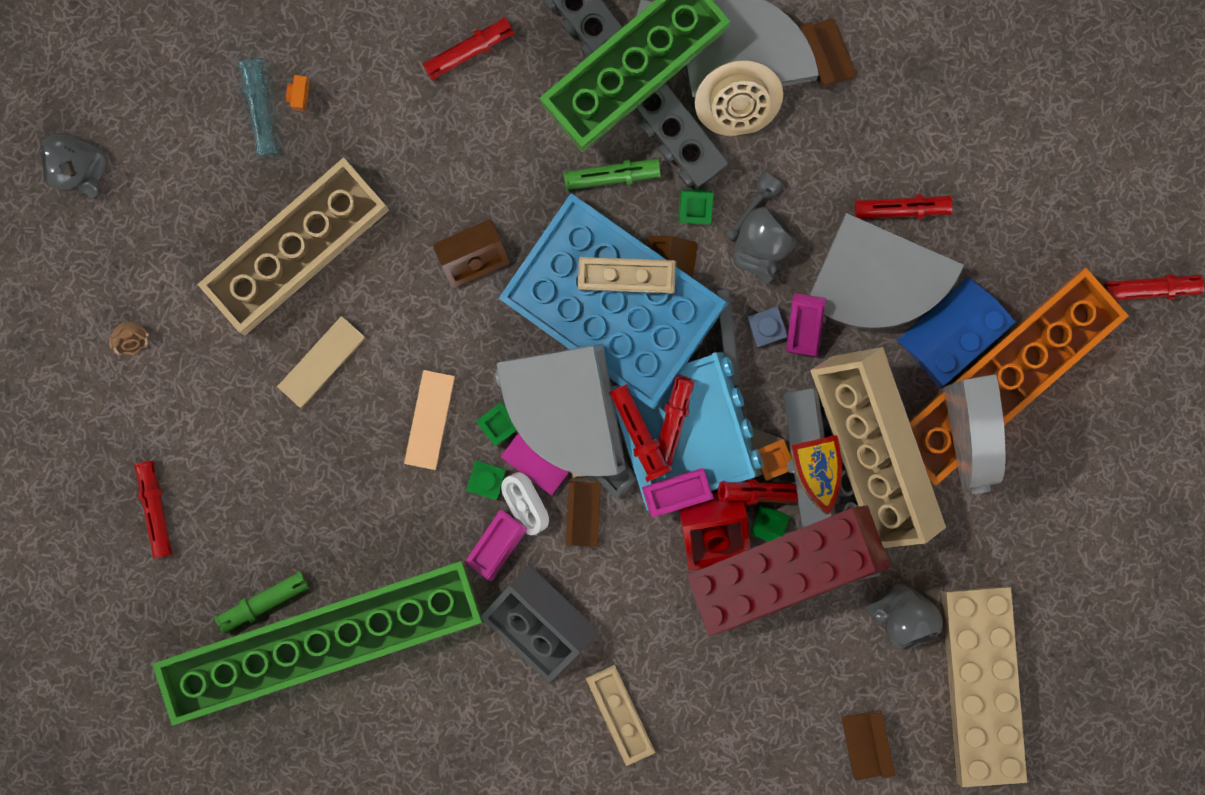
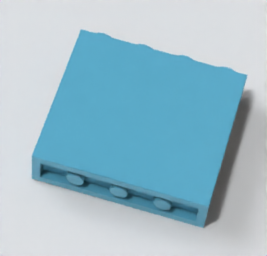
(712, 434)

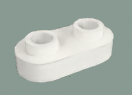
(525, 503)

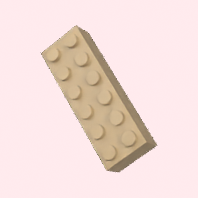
(293, 247)
(878, 446)
(984, 686)

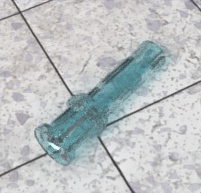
(255, 91)

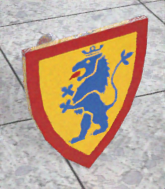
(818, 470)

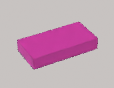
(805, 324)
(533, 466)
(677, 492)
(496, 545)

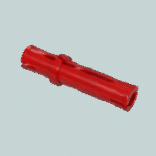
(468, 48)
(904, 207)
(1156, 287)
(675, 415)
(754, 492)
(152, 504)

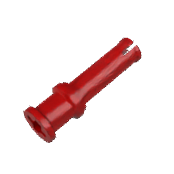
(645, 447)

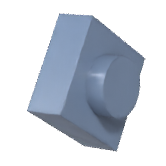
(767, 327)

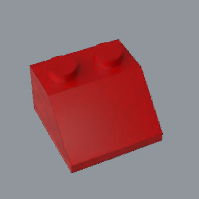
(713, 531)

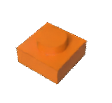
(298, 93)
(774, 459)

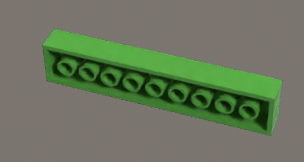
(317, 643)

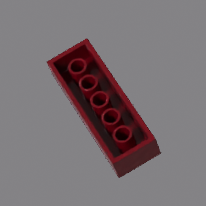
(789, 570)

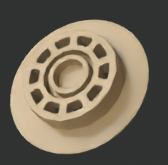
(740, 105)

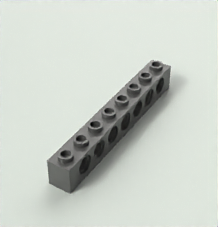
(671, 109)

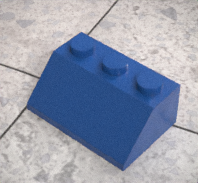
(955, 331)

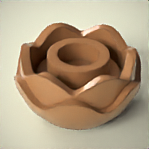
(128, 338)

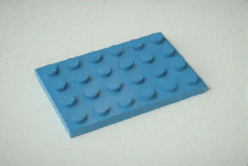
(642, 333)

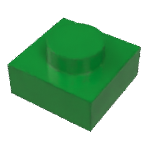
(695, 206)
(497, 424)
(486, 480)
(769, 524)

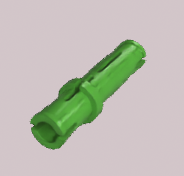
(612, 174)
(260, 603)

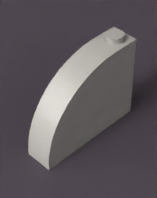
(760, 35)
(880, 278)
(565, 408)
(977, 431)

